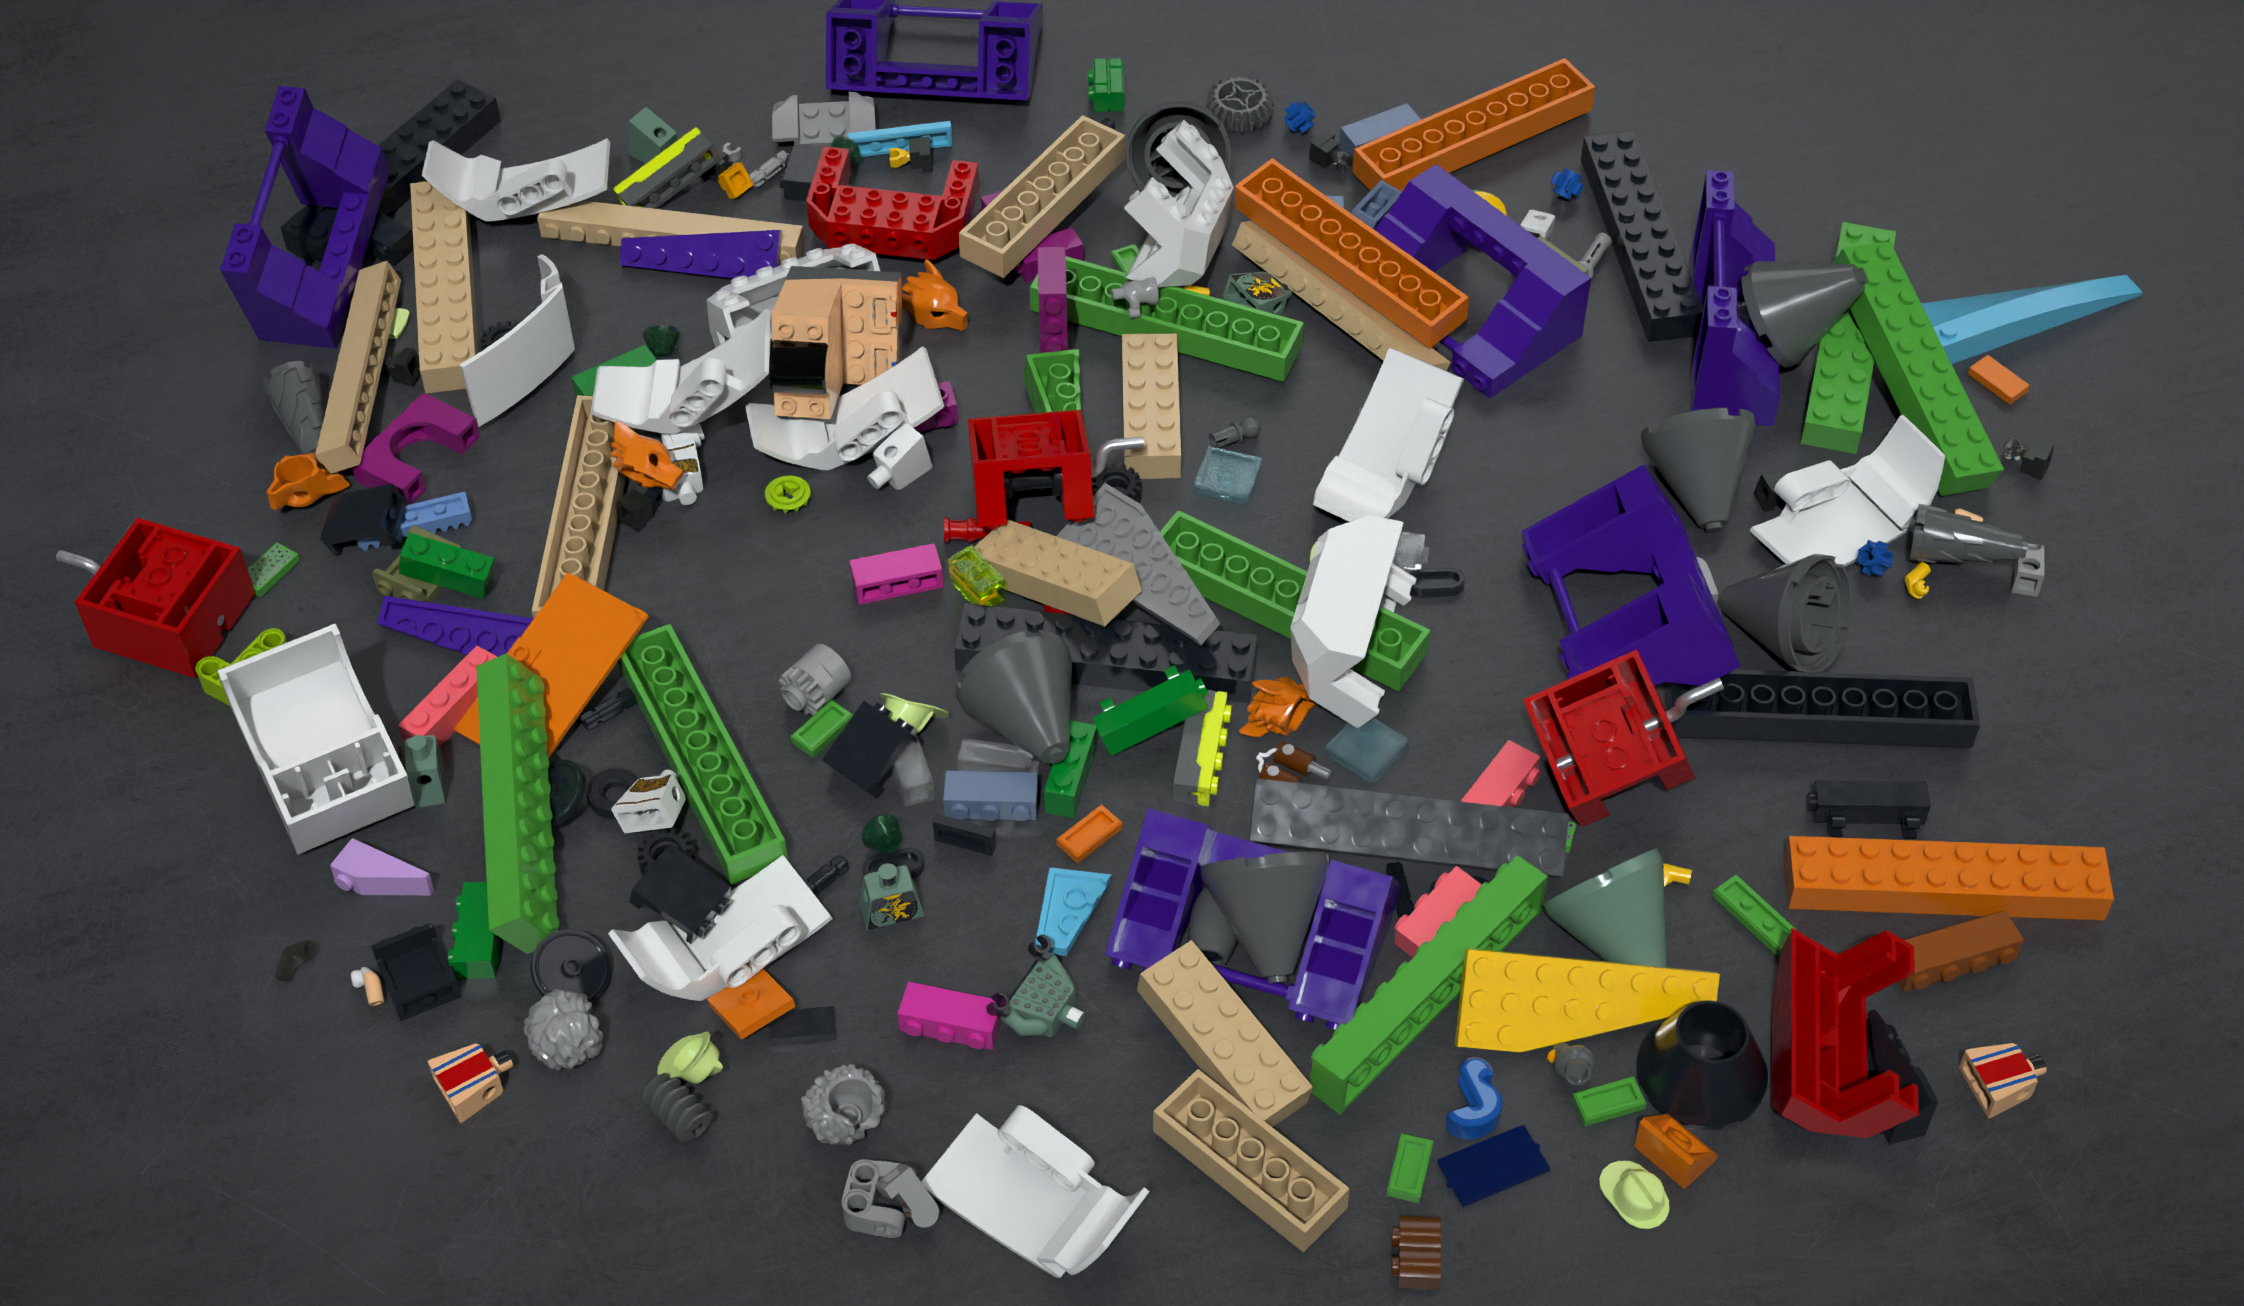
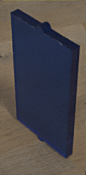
(1493, 1165)

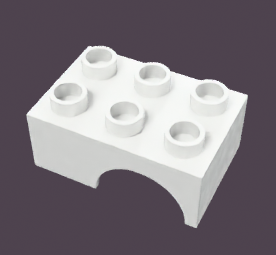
(316, 739)

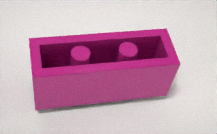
(896, 573)
(948, 1016)

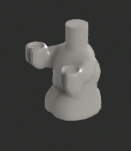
(1137, 292)

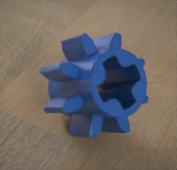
(1299, 116)
(1567, 183)
(1875, 558)

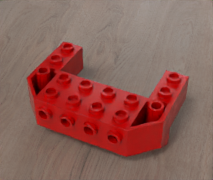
(887, 219)

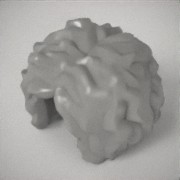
(563, 1030)
(843, 1105)

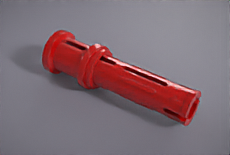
(967, 529)

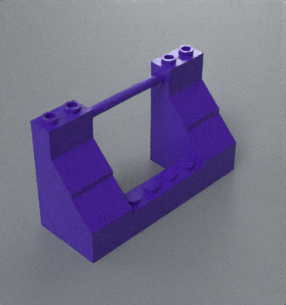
(1006, 51)
(326, 169)
(1540, 310)
(1730, 357)
(1636, 530)
(1342, 941)

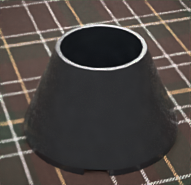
(1697, 1089)

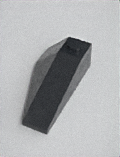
(1885, 1056)

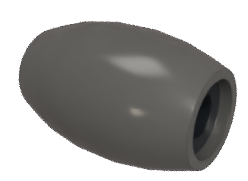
(1211, 930)

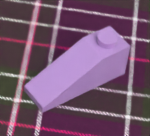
(377, 873)

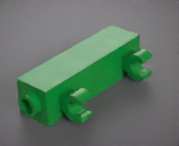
(1150, 711)

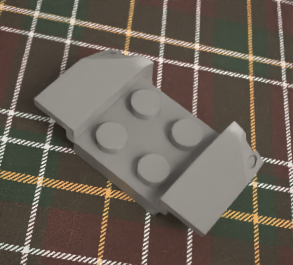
(821, 122)

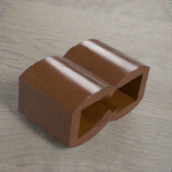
(1418, 1252)

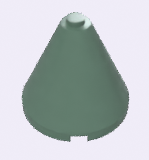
(1618, 912)

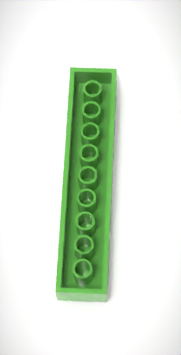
(1203, 324)
(1842, 368)
(1919, 369)
(1269, 592)
(701, 754)
(516, 803)
(1424, 985)

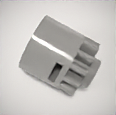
(814, 679)

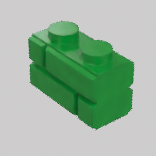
(1107, 84)

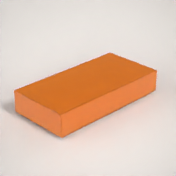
(1998, 379)
(1089, 833)

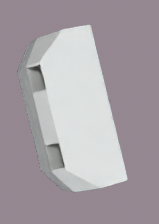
(1190, 225)
(747, 298)
(1338, 610)

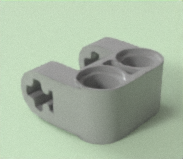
(874, 1218)

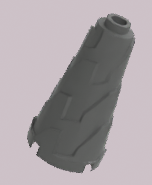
(297, 402)
(1958, 539)

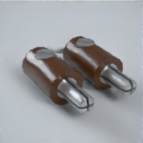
(1292, 758)

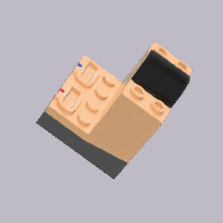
(830, 333)

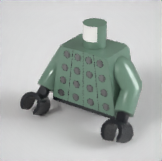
(1041, 999)

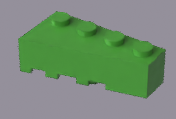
(1053, 380)

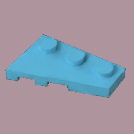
(1068, 905)

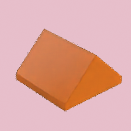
(1673, 1148)

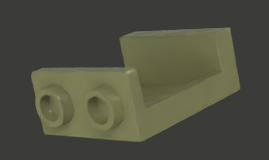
(400, 586)

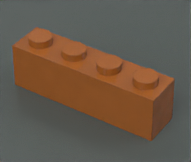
(1963, 950)

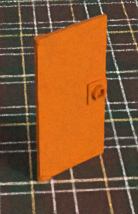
(572, 650)

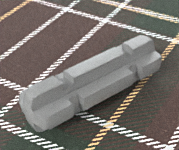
(768, 169)

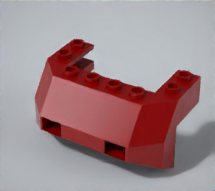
(1823, 1039)

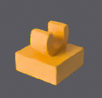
(735, 180)

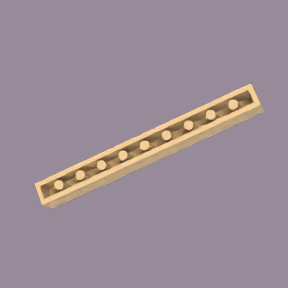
(610, 222)
(1330, 297)
(358, 368)

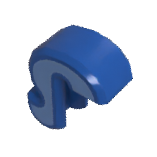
(1483, 1099)

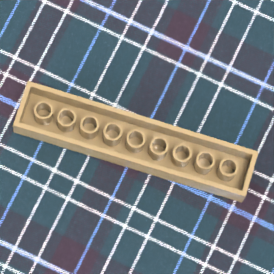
(443, 288)
(584, 506)

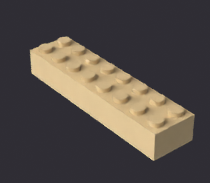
(1042, 196)

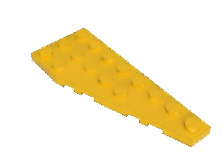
(1546, 1000)

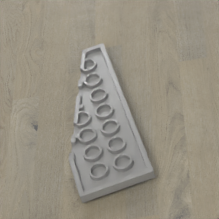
(1128, 533)

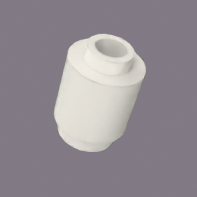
(694, 432)

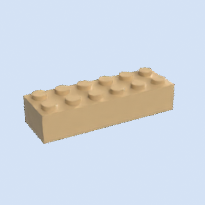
(1152, 404)
(1060, 572)
(1223, 1034)
(1251, 1160)

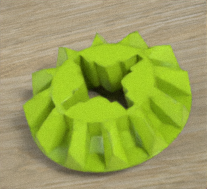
(793, 486)

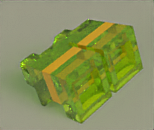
(975, 577)

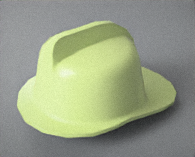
(911, 712)
(691, 1059)
(1635, 1194)

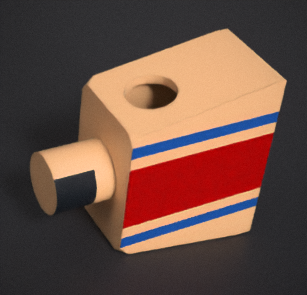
(2001, 1076)
(469, 1078)

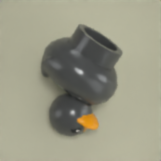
(1572, 1062)

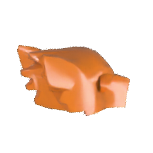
(930, 294)
(643, 459)
(302, 481)
(1277, 707)

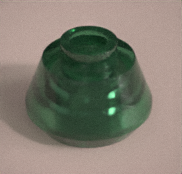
(847, 143)
(661, 339)
(882, 834)

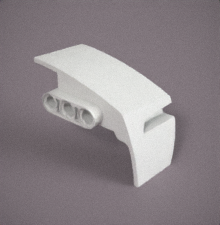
(519, 190)
(522, 356)
(676, 397)
(859, 420)
(1391, 440)
(1844, 508)
(761, 924)
(1030, 1192)

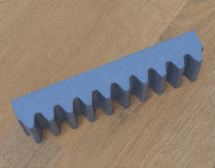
(430, 516)

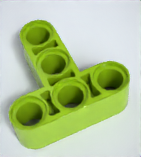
(208, 667)

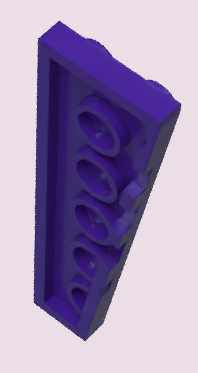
(705, 254)
(452, 626)

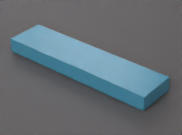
(881, 140)

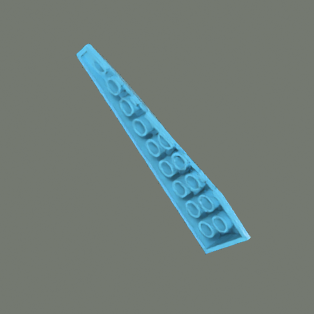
(1996, 319)

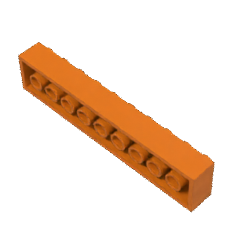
(1477, 126)
(1351, 253)
(1947, 878)

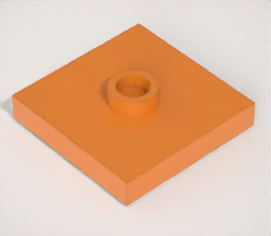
(751, 1004)

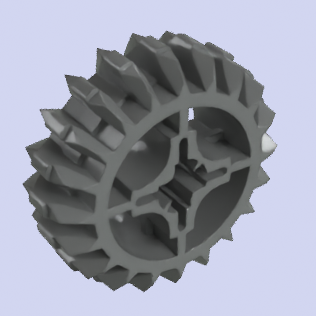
(1241, 104)

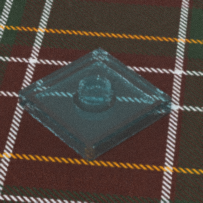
(1227, 475)
(1367, 748)

